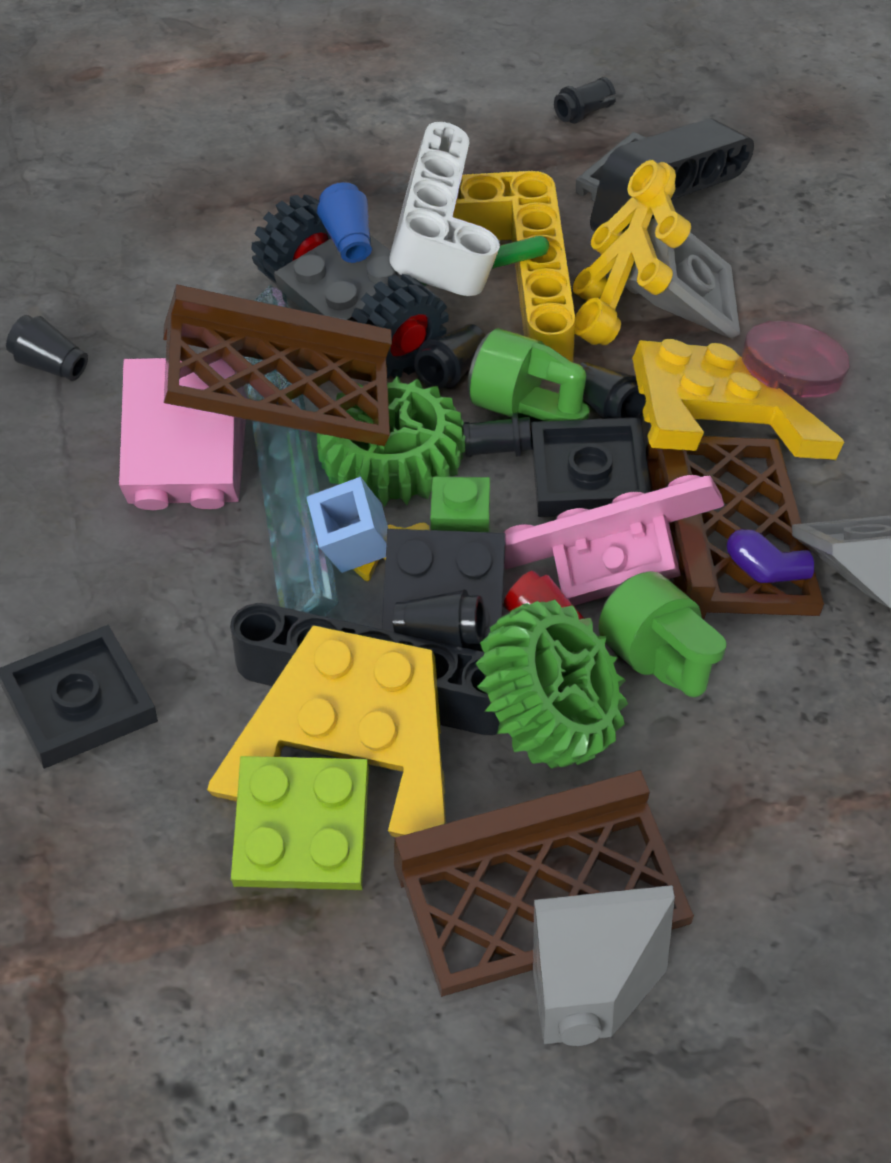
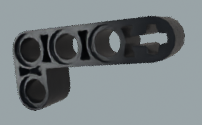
(698, 152)

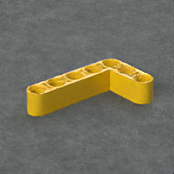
(516, 209)

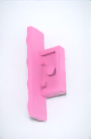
(615, 541)

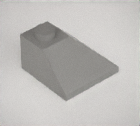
(699, 286)
(856, 550)
(598, 959)

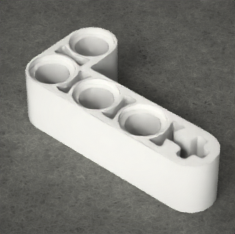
(428, 237)

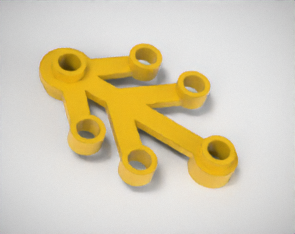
(651, 195)

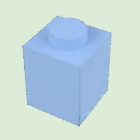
(349, 524)

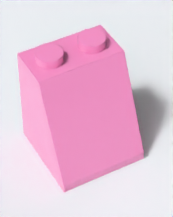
(173, 449)

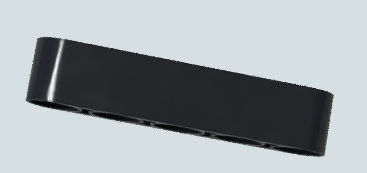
(270, 635)

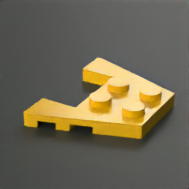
(714, 384)
(354, 702)

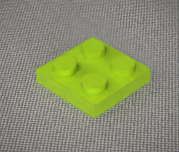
(300, 823)

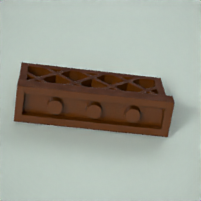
(284, 341)
(698, 556)
(512, 836)

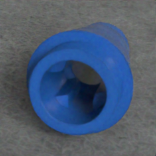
(346, 219)

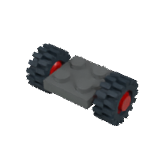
(310, 271)

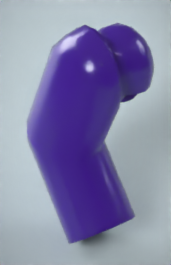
(765, 562)

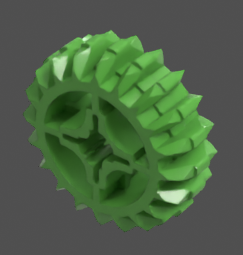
(422, 444)
(552, 684)

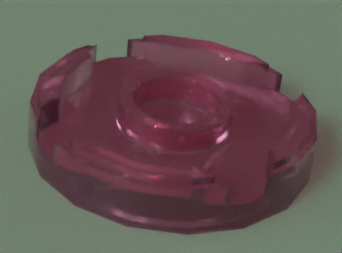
(795, 357)

